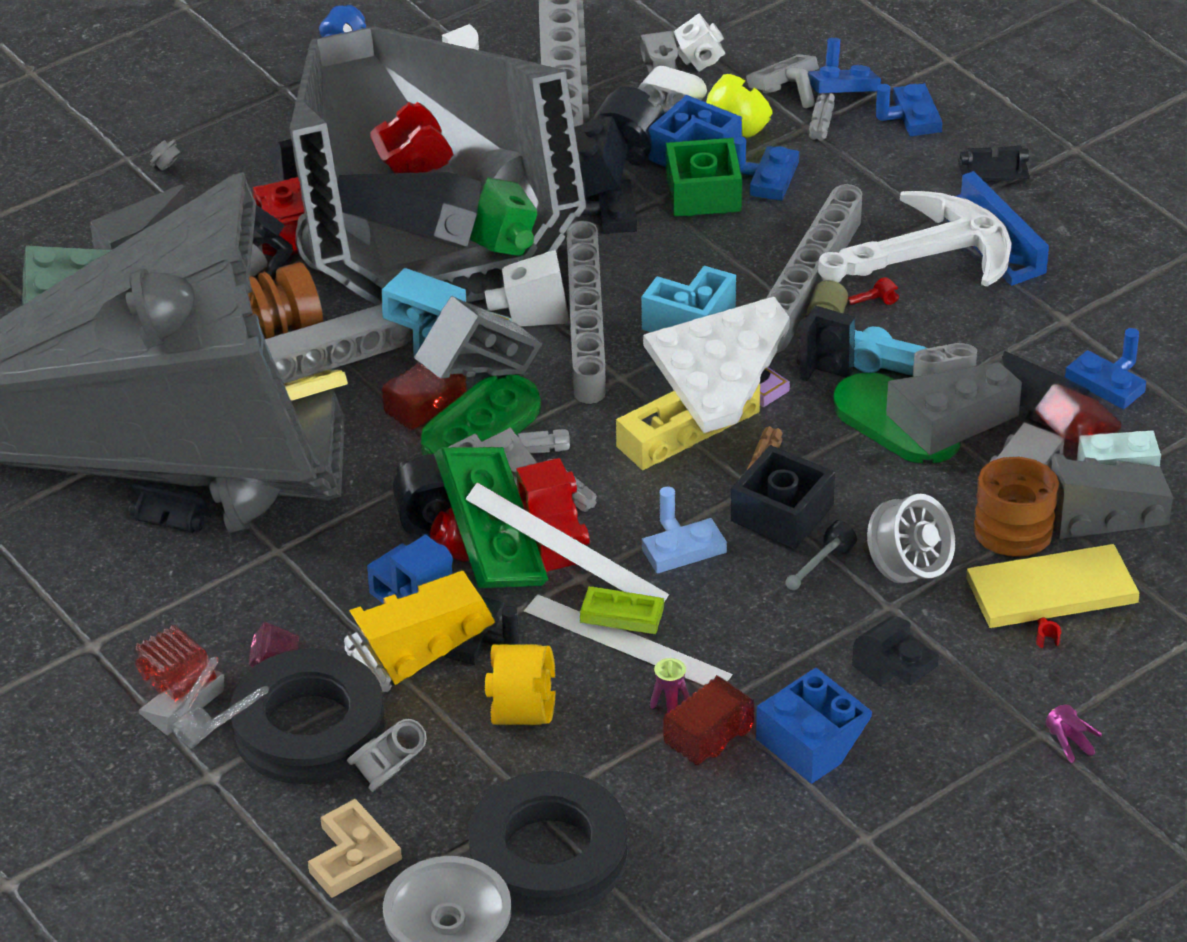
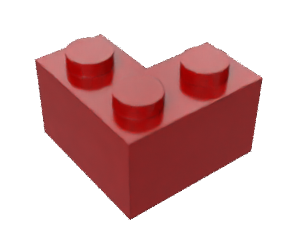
(547, 494)

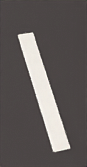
(561, 543)
(621, 640)

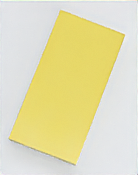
(1052, 585)

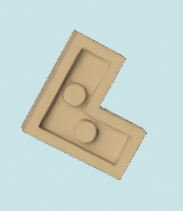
(360, 850)

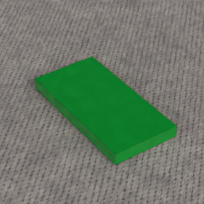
(495, 549)

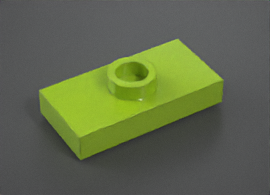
(622, 610)

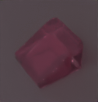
(269, 642)

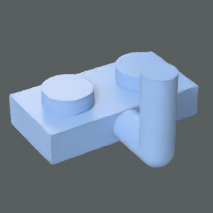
(681, 544)

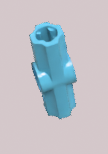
(878, 350)

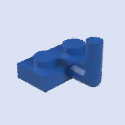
(833, 80)
(912, 106)
(773, 172)
(1107, 379)

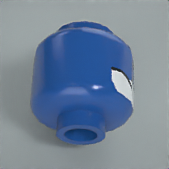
(342, 20)

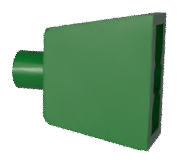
(504, 218)

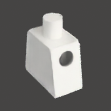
(532, 292)

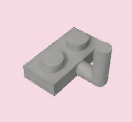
(792, 70)

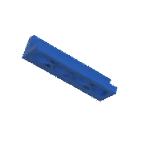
(1026, 246)

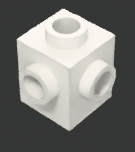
(699, 42)

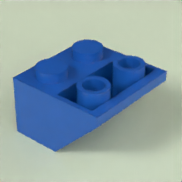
(811, 724)

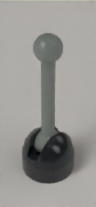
(837, 539)

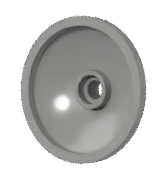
(447, 902)

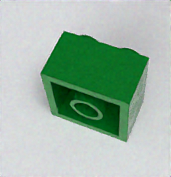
(703, 177)

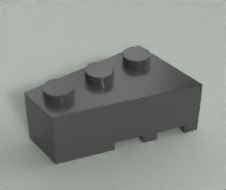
(475, 341)
(953, 404)
(1108, 497)

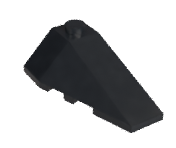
(424, 204)

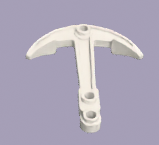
(967, 227)

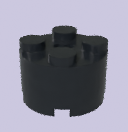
(633, 117)
(419, 494)

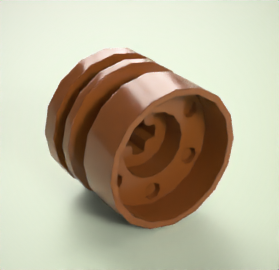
(288, 303)
(1015, 506)

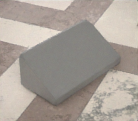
(160, 709)

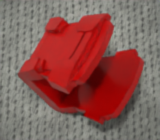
(412, 141)
(285, 204)

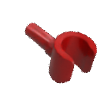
(882, 289)
(1048, 629)

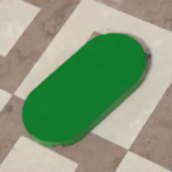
(863, 405)
(484, 411)

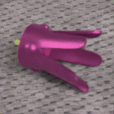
(670, 677)
(1065, 723)

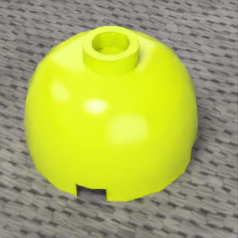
(735, 98)

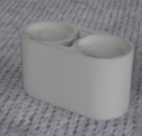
(944, 358)

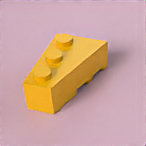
(423, 625)

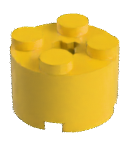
(521, 684)

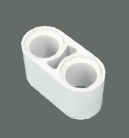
(670, 85)

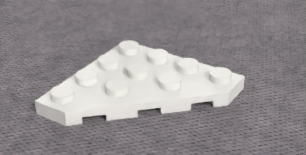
(719, 359)

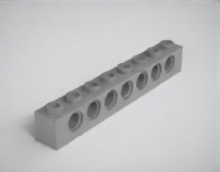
(564, 48)

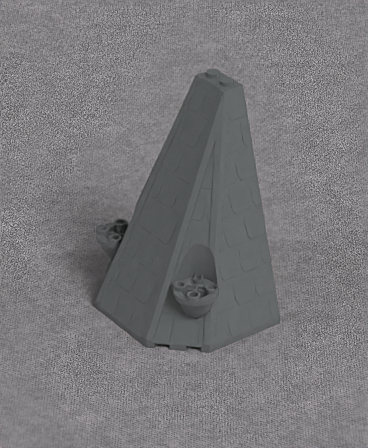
(495, 112)
(163, 374)

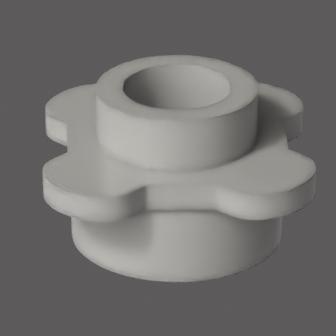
(164, 154)

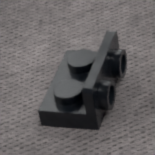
(826, 343)

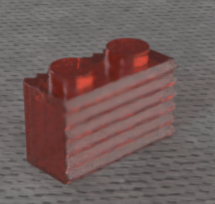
(420, 395)
(1075, 414)
(172, 662)
(708, 720)

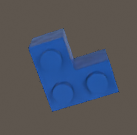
(691, 121)
(408, 567)

